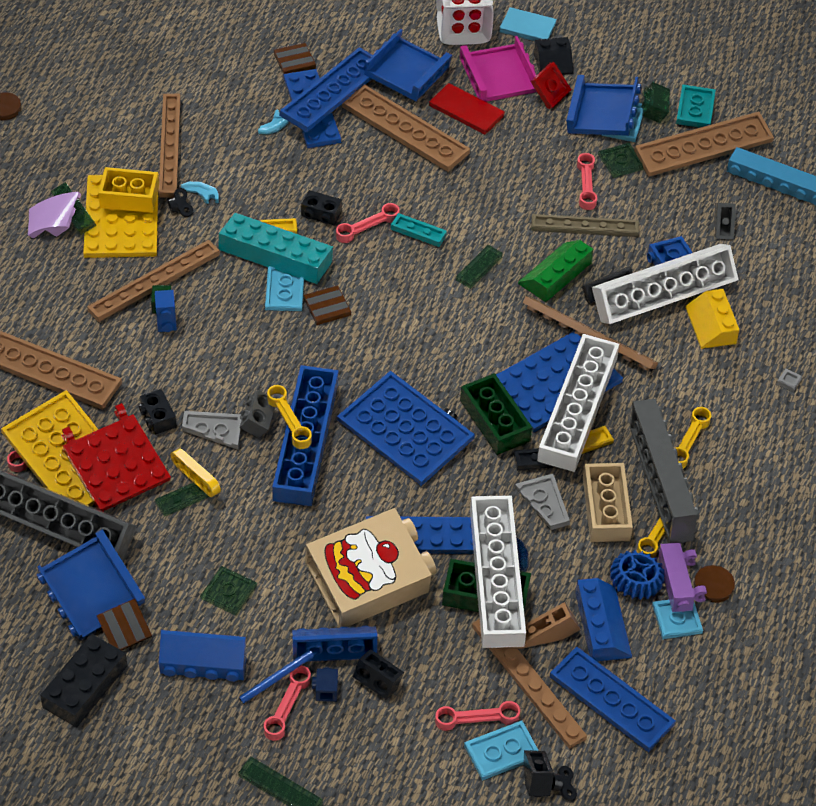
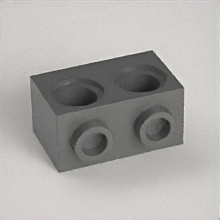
(257, 414)

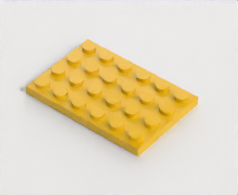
(118, 231)
(40, 444)

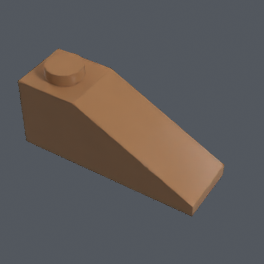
(551, 626)

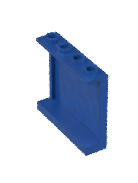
(406, 67)
(603, 108)
(88, 584)

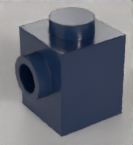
(326, 684)

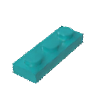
(418, 230)

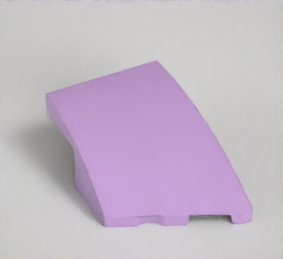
(52, 214)

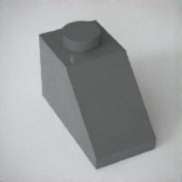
(724, 220)

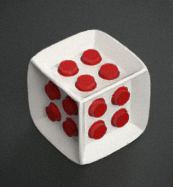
(464, 21)

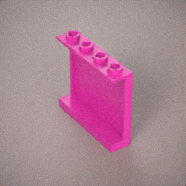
(499, 71)

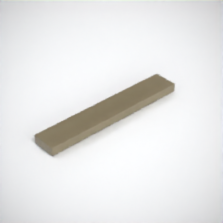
(585, 225)

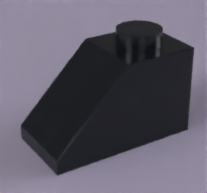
(537, 773)

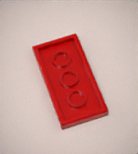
(466, 108)

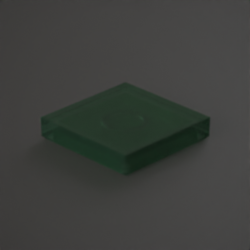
(620, 160)
(228, 590)

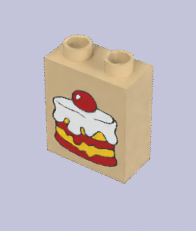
(369, 567)

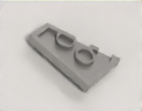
(546, 500)

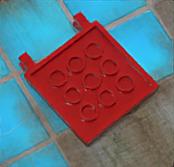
(115, 461)

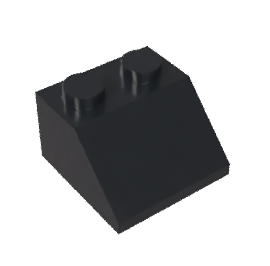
(554, 50)

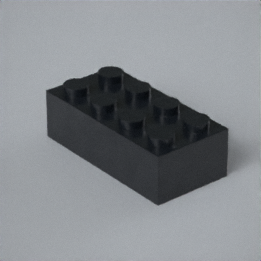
(84, 680)

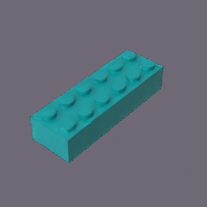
(275, 248)

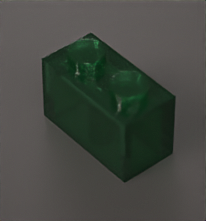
(656, 102)

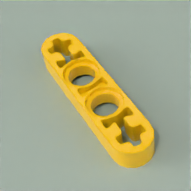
(195, 472)

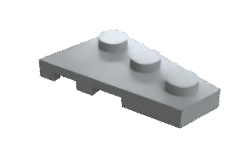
(214, 426)

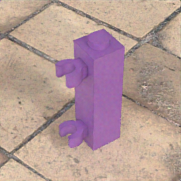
(677, 578)

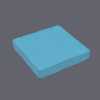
(676, 623)

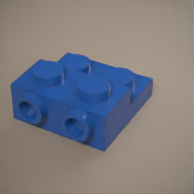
(667, 250)

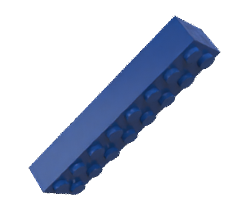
(313, 406)

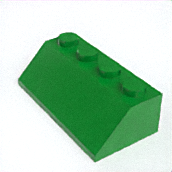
(558, 269)

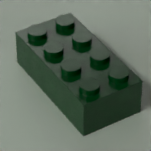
(496, 413)
(461, 586)

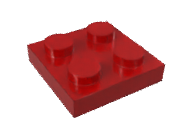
(551, 85)

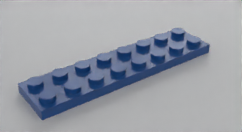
(328, 92)

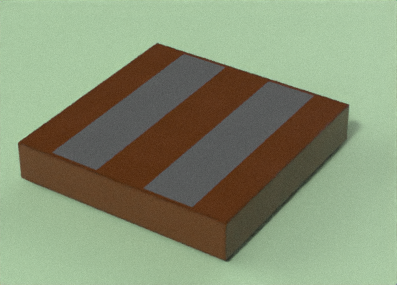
(294, 58)
(327, 305)
(124, 625)

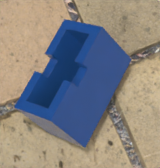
(165, 311)

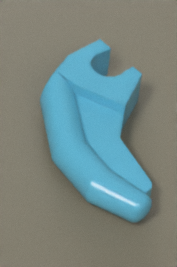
(274, 126)
(202, 189)

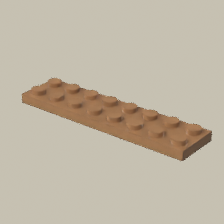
(406, 128)
(703, 143)
(57, 371)

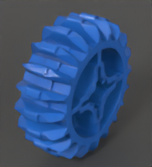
(639, 569)

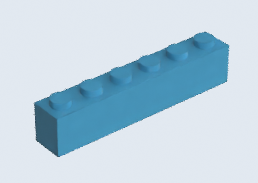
(773, 175)

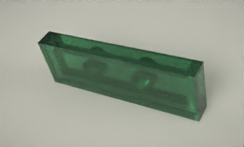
(479, 266)
(180, 499)

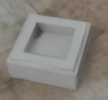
(789, 380)

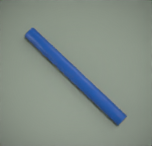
(276, 676)

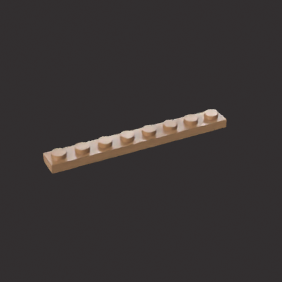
(169, 145)
(160, 276)
(580, 329)
(538, 693)

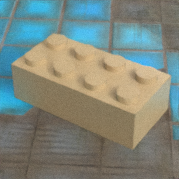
(607, 502)

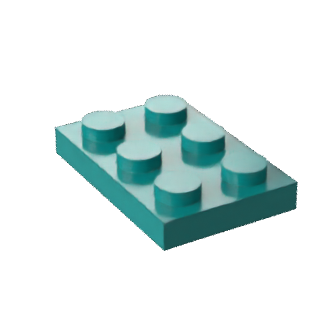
(695, 106)

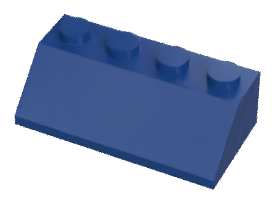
(602, 620)
(334, 643)
(202, 655)

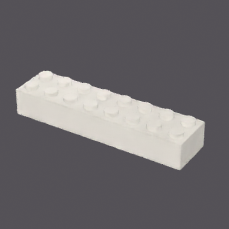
(665, 283)
(578, 403)
(497, 572)

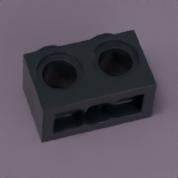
(321, 207)
(157, 411)
(378, 674)

